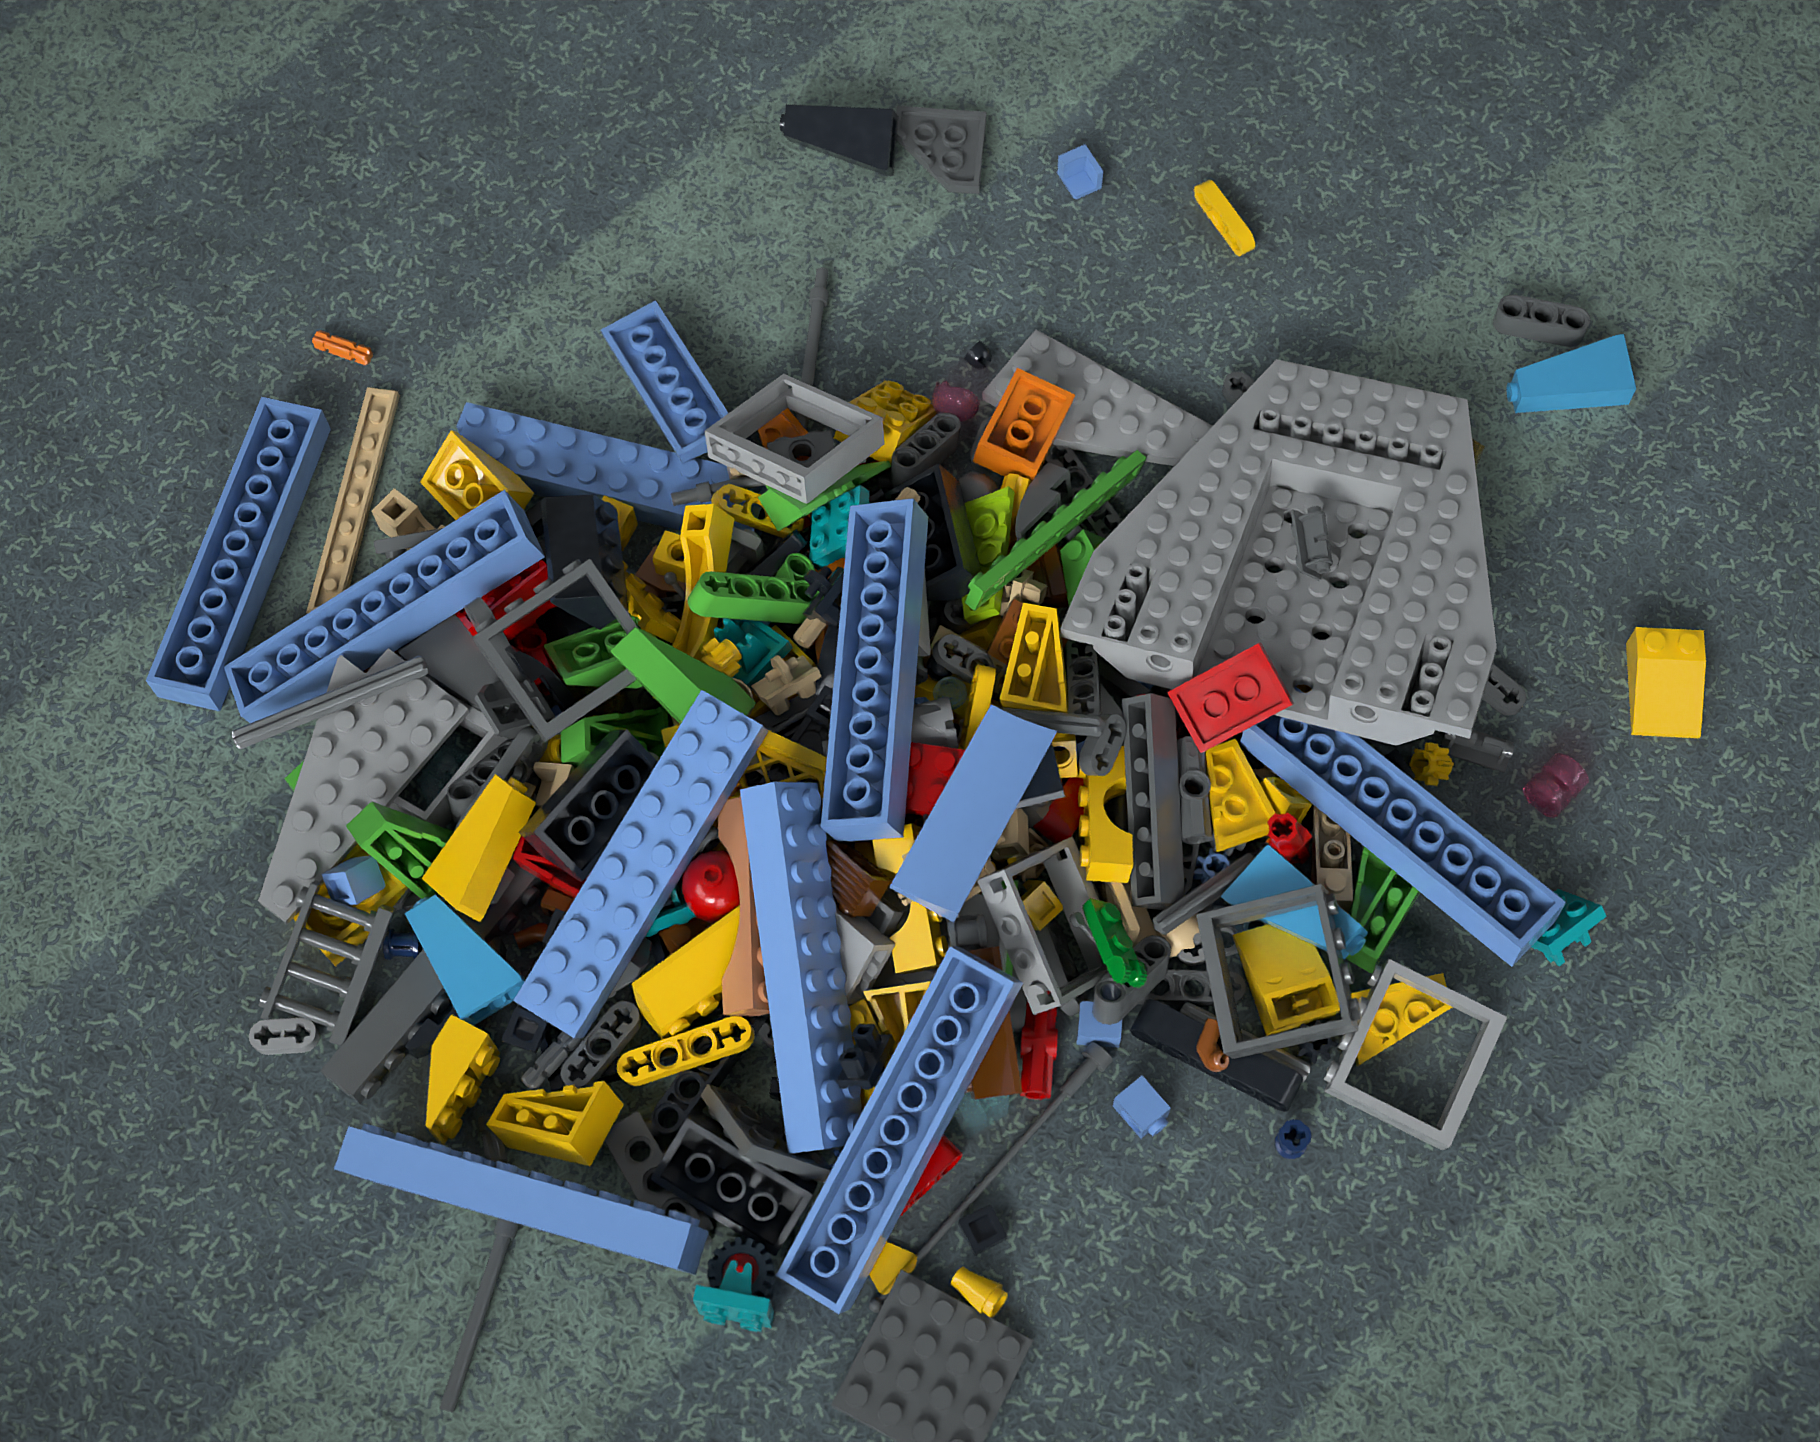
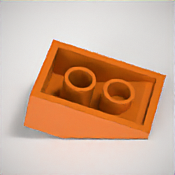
(1023, 426)

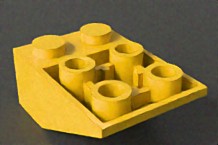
(901, 414)
(1285, 978)
(457, 1068)

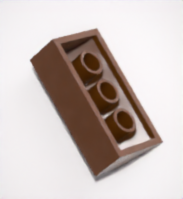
(999, 1068)

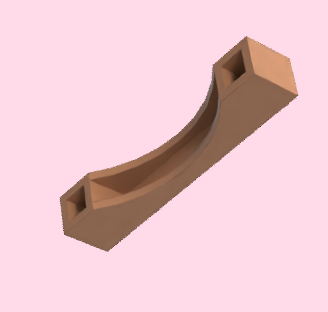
(744, 978)

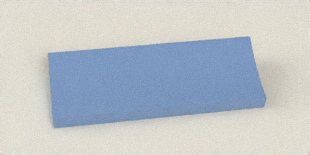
(666, 378)
(972, 812)

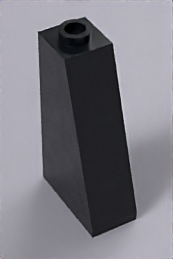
(846, 133)

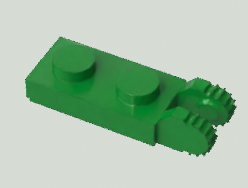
(1114, 943)

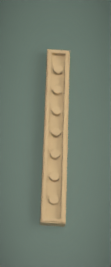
(355, 496)

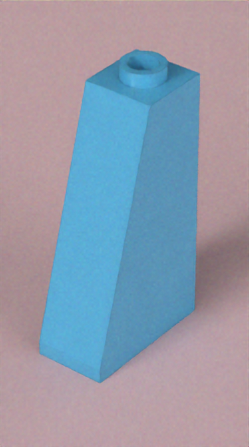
(1576, 379)
(1273, 875)
(467, 966)

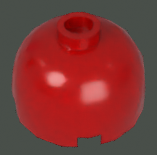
(711, 886)

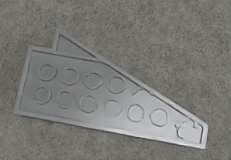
(1108, 410)
(351, 760)

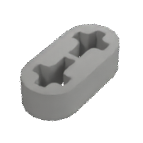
(284, 1044)

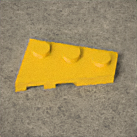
(1235, 797)

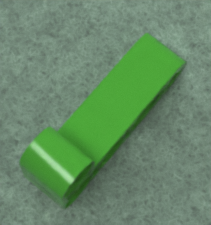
(755, 596)

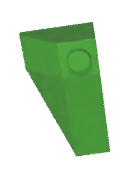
(786, 510)
(675, 676)

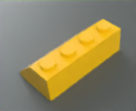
(688, 980)

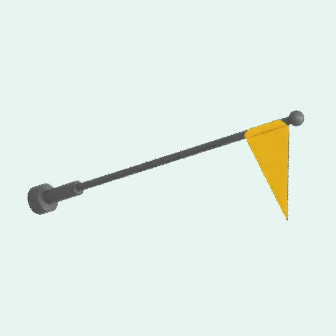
(894, 1258)

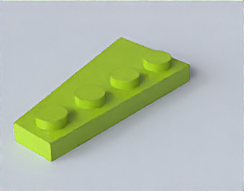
(990, 528)

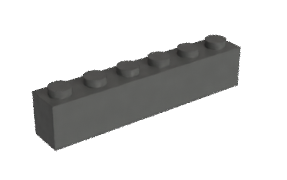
(1153, 801)

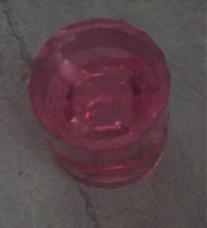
(1555, 785)

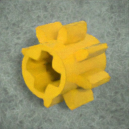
(721, 656)
(1431, 764)

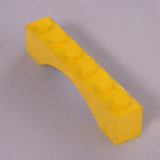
(706, 548)

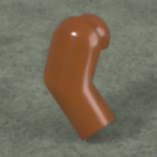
(531, 935)
(1208, 1048)

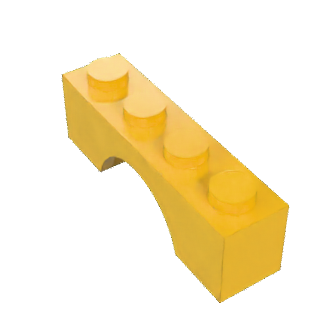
(1106, 848)
(920, 939)

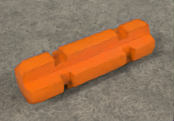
(342, 347)

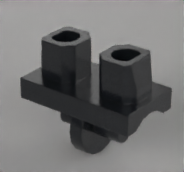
(823, 604)
(866, 1060)

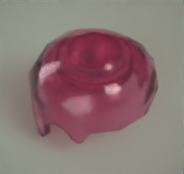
(955, 401)

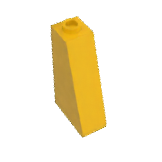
(481, 847)

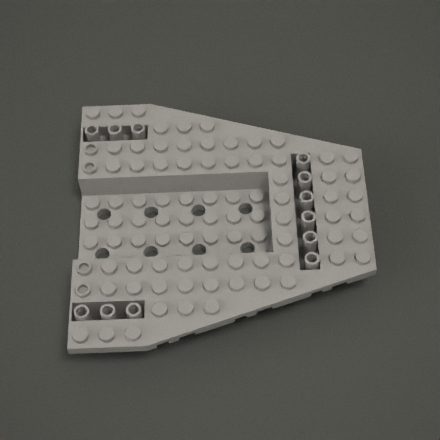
(1193, 558)

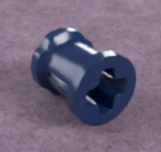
(401, 944)
(1285, 1147)

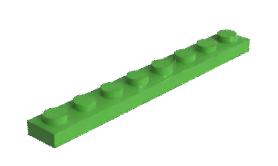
(1048, 534)

